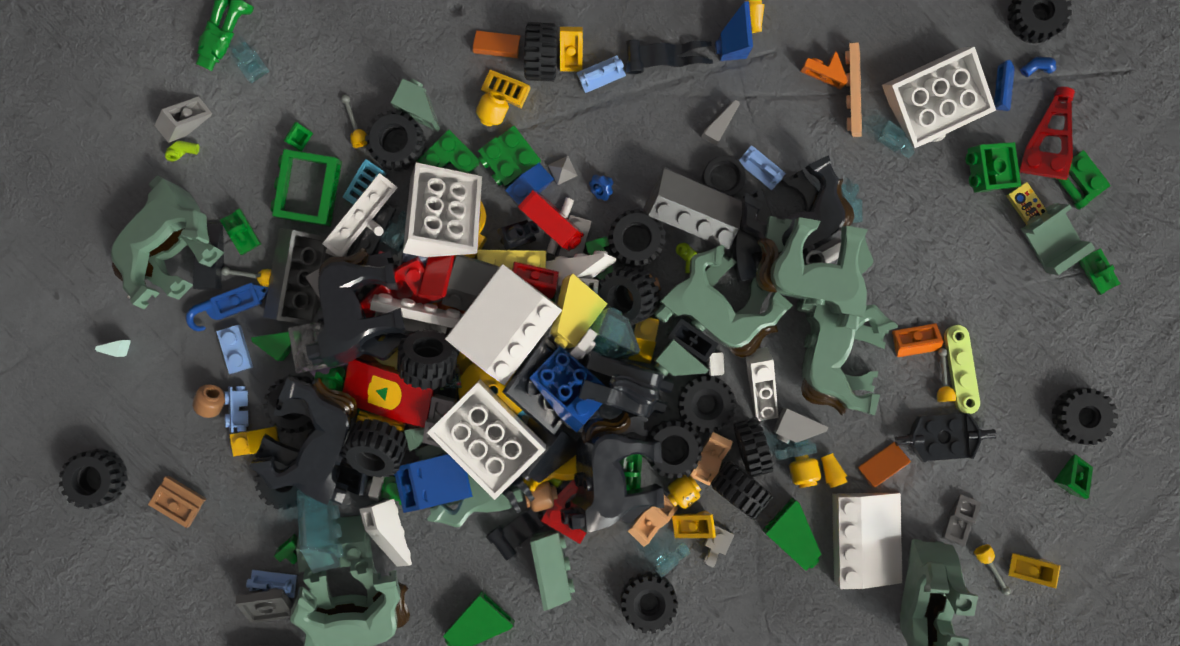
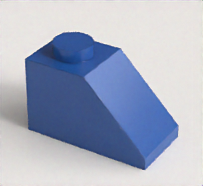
(534, 179)

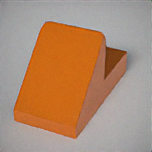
(831, 74)

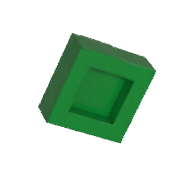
(287, 550)

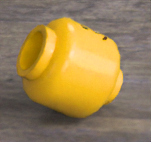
(492, 108)
(805, 471)
(684, 491)

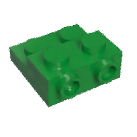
(508, 157)
(993, 167)

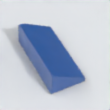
(1004, 86)

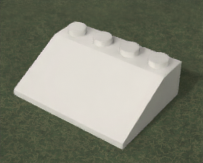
(940, 96)
(442, 212)
(503, 324)
(487, 439)
(867, 540)

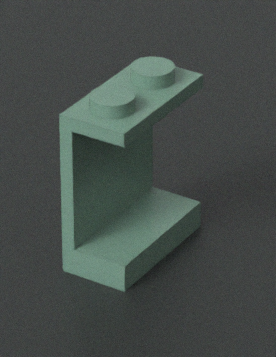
(1056, 239)

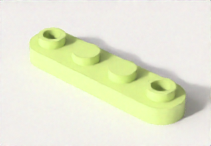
(962, 369)

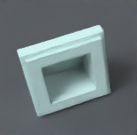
(116, 348)

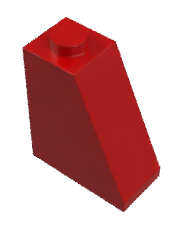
(551, 220)

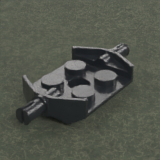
(962, 440)

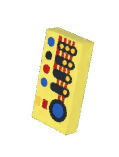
(1026, 202)

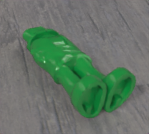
(216, 40)

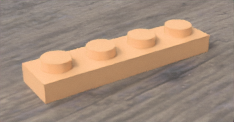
(853, 101)

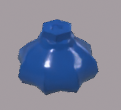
(601, 187)

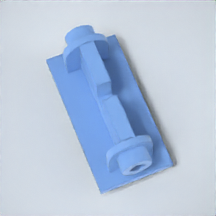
(601, 74)
(761, 167)
(234, 400)
(267, 580)

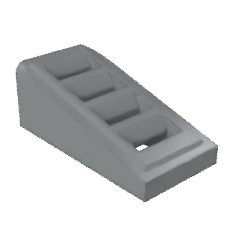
(717, 128)

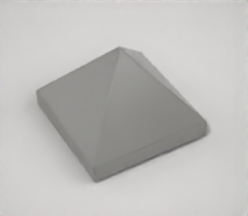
(562, 170)

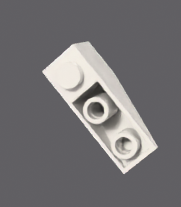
(580, 265)
(762, 384)
(384, 527)

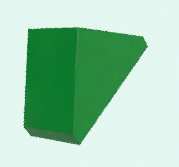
(275, 345)
(1076, 477)

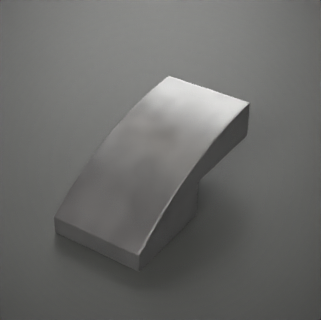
(439, 407)
(960, 519)

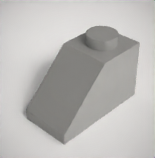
(182, 118)
(796, 427)

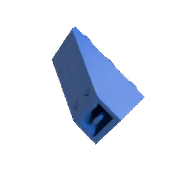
(560, 383)
(431, 483)

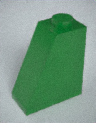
(793, 535)
(478, 623)

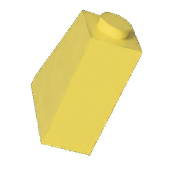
(579, 311)

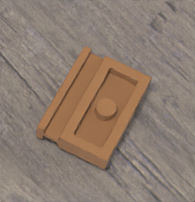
(177, 501)

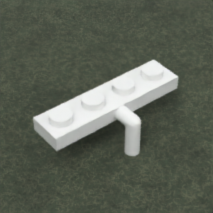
(360, 216)
(426, 313)

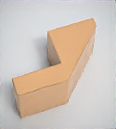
(712, 455)
(651, 521)

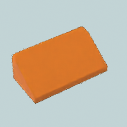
(496, 44)
(917, 340)
(884, 464)

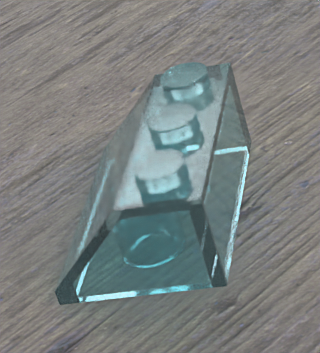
(614, 335)
(319, 533)

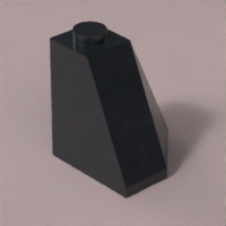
(558, 451)

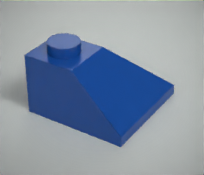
(736, 38)

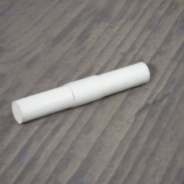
(566, 208)

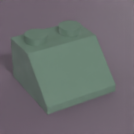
(413, 100)
(677, 361)

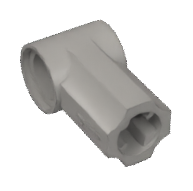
(825, 253)

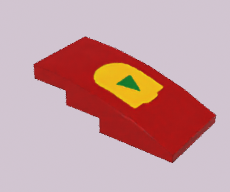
(384, 393)

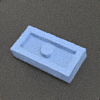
(234, 349)

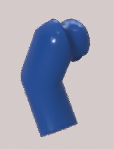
(1048, 64)

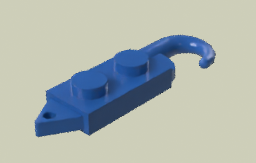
(228, 304)

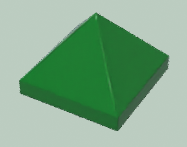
(298, 136)

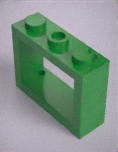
(328, 193)

